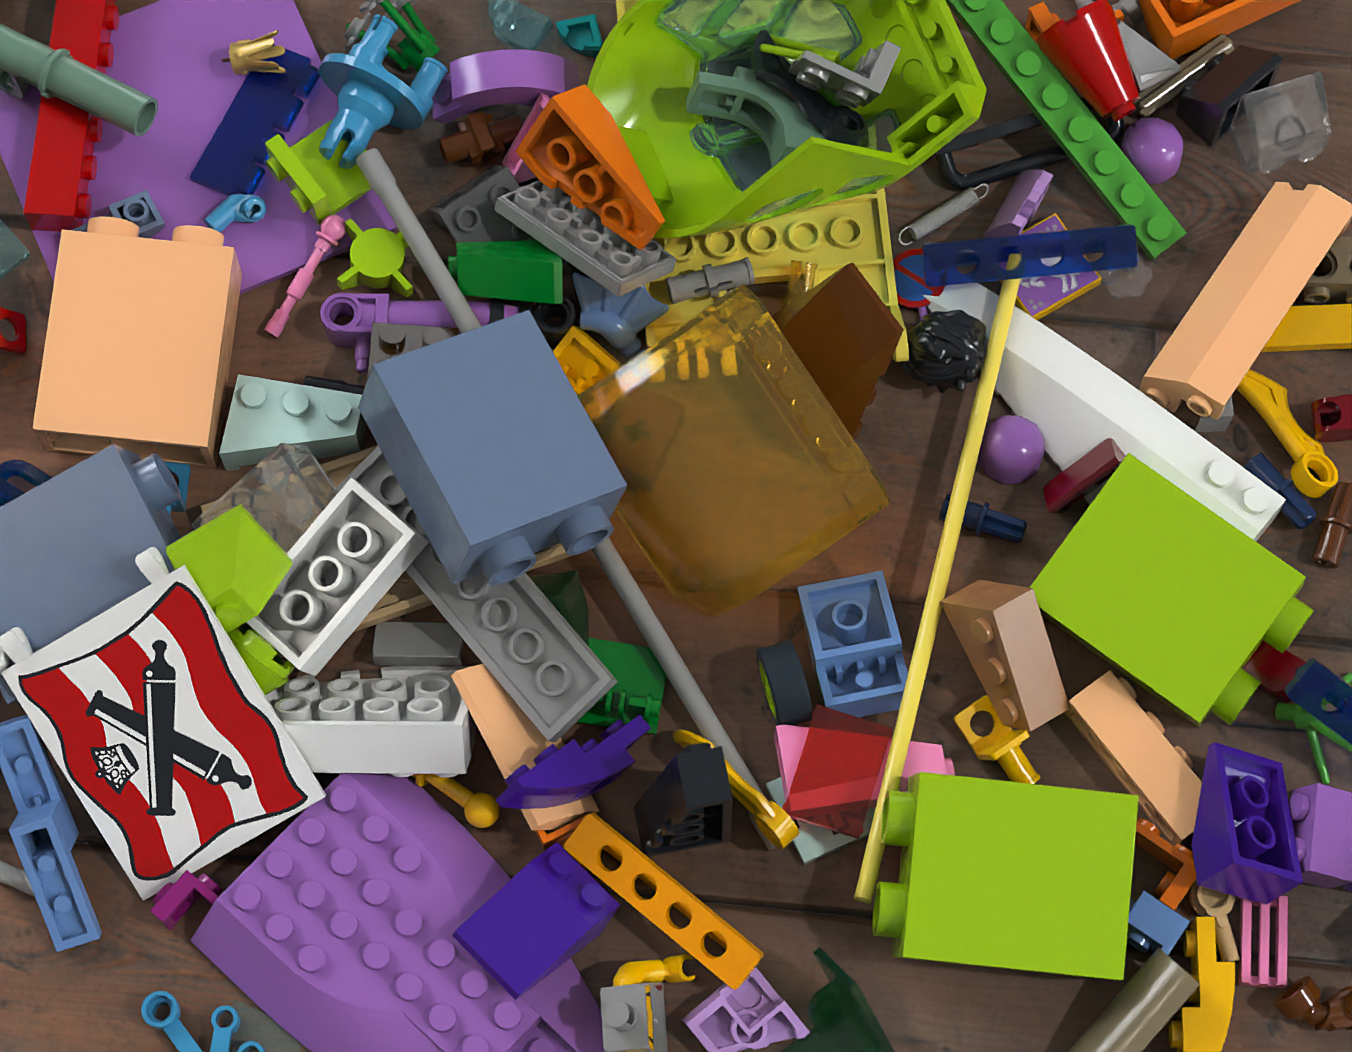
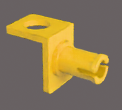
(999, 745)

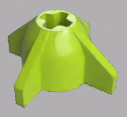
(376, 260)

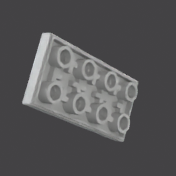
(583, 239)

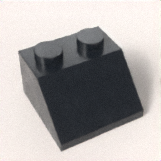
(1212, 101)

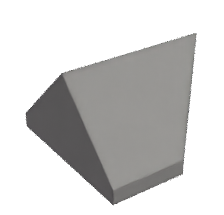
(1146, 61)

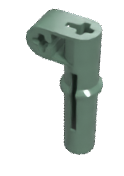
(59, 75)

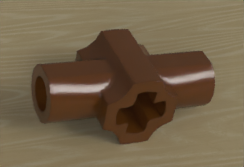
(479, 139)

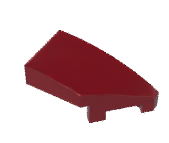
(1273, 669)

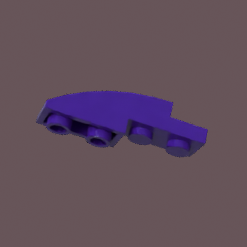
(573, 770)

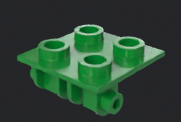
(638, 685)

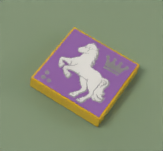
(1047, 293)

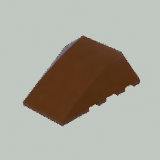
(842, 340)

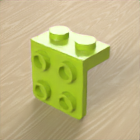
(314, 181)

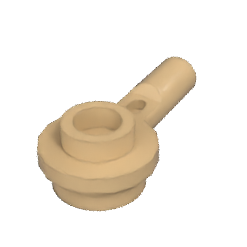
(1216, 904)

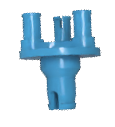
(371, 95)

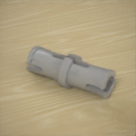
(710, 280)

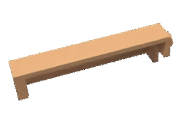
(1246, 299)

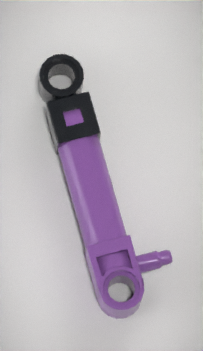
(380, 309)

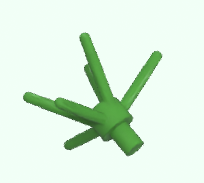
(1305, 720)

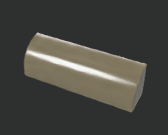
(1139, 1008)

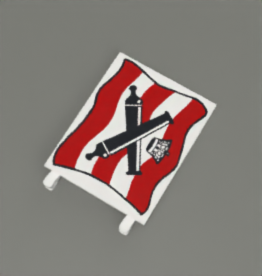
(161, 729)

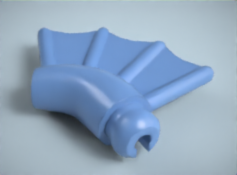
(616, 317)

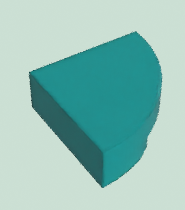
(581, 34)

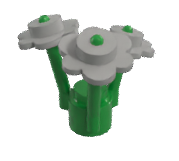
(415, 46)

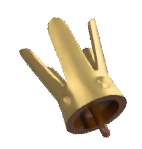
(247, 53)

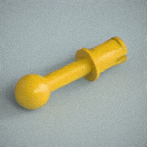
(479, 808)

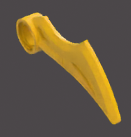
(1272, 404)
(767, 815)

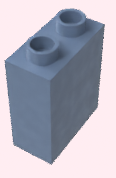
(493, 449)
(76, 543)

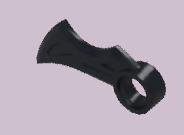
(836, 122)

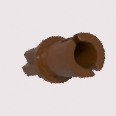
(1335, 527)

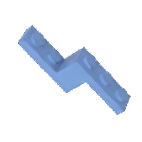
(45, 835)

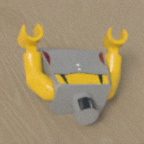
(636, 1005)

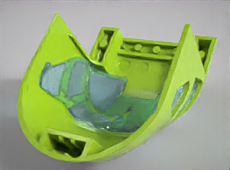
(719, 172)

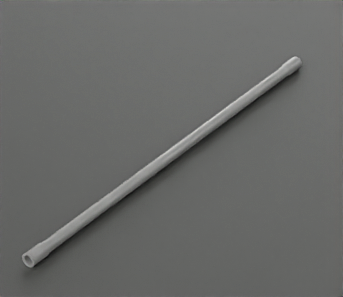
(385, 186)

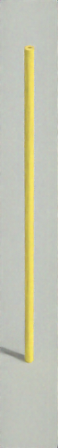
(939, 579)

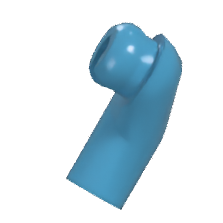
(236, 209)

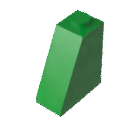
(508, 271)

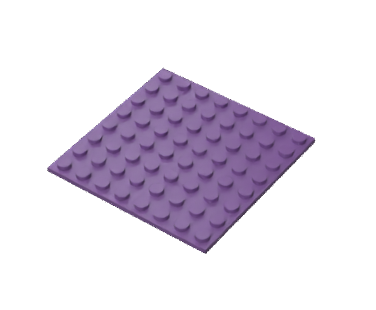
(177, 57)

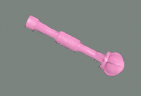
(331, 230)

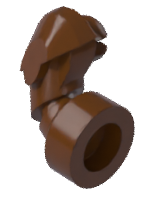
(1302, 1000)

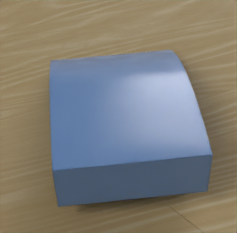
(854, 644)

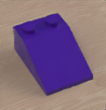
(1244, 827)
(537, 921)

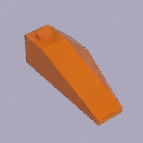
(585, 156)

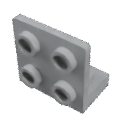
(849, 86)

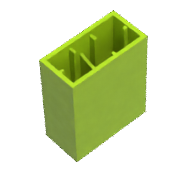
(1170, 594)
(1008, 875)

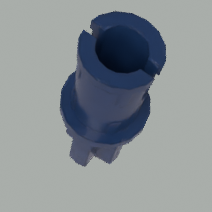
(1295, 507)
(981, 518)

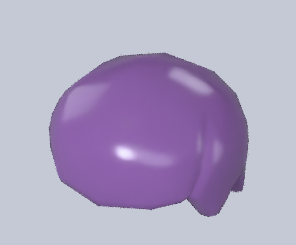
(1153, 148)
(1011, 449)

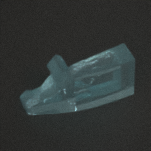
(518, 24)

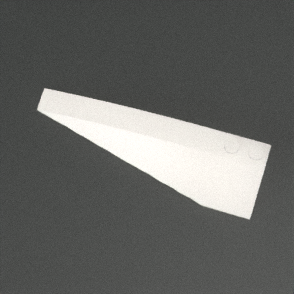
(1085, 403)
(379, 725)

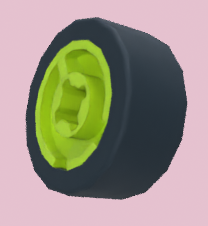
(784, 684)

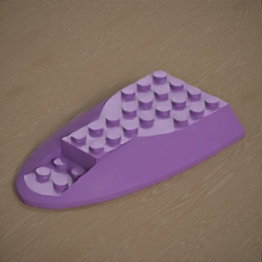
(354, 926)

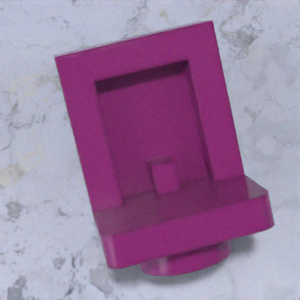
(177, 899)

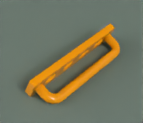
(740, 954)

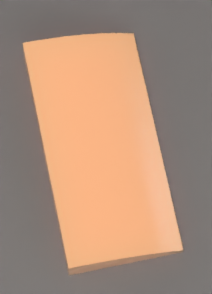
(513, 740)

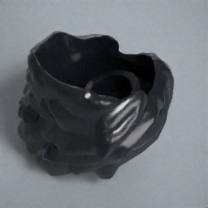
(945, 349)

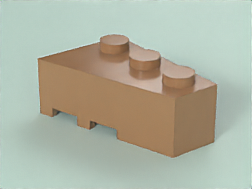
(1008, 651)

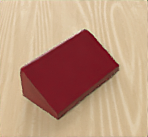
(1083, 476)

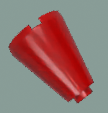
(1093, 59)

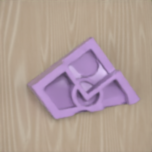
(1020, 203)
(744, 1017)

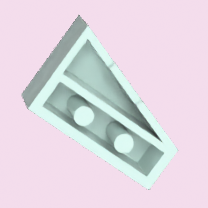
(289, 413)

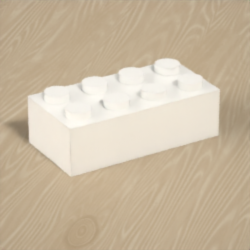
(337, 576)

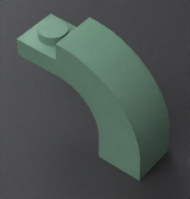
(754, 104)

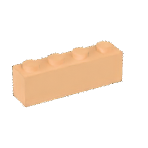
(1139, 754)

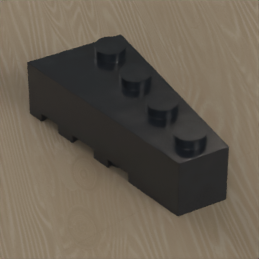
(687, 803)

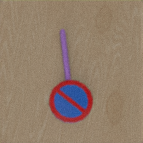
(911, 283)

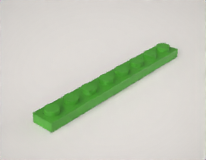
(1069, 122)

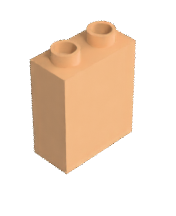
(139, 343)

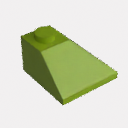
(232, 565)

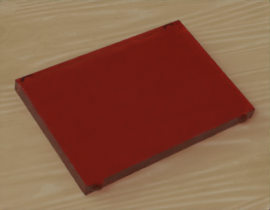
(837, 771)

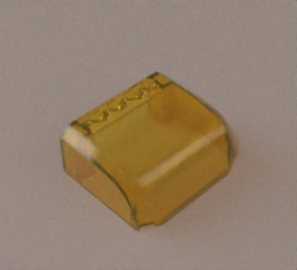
(729, 455)

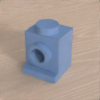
(1153, 925)

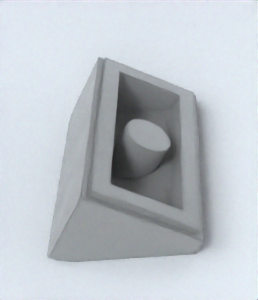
(417, 644)

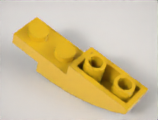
(1207, 1022)

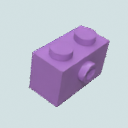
(1323, 834)

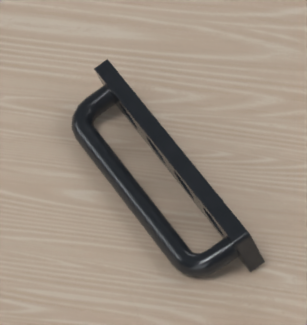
(1009, 168)

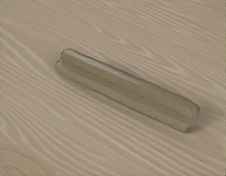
(1192, 67)

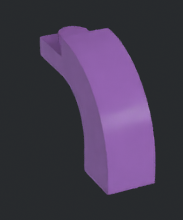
(501, 78)

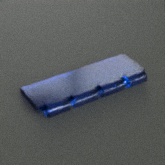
(250, 121)

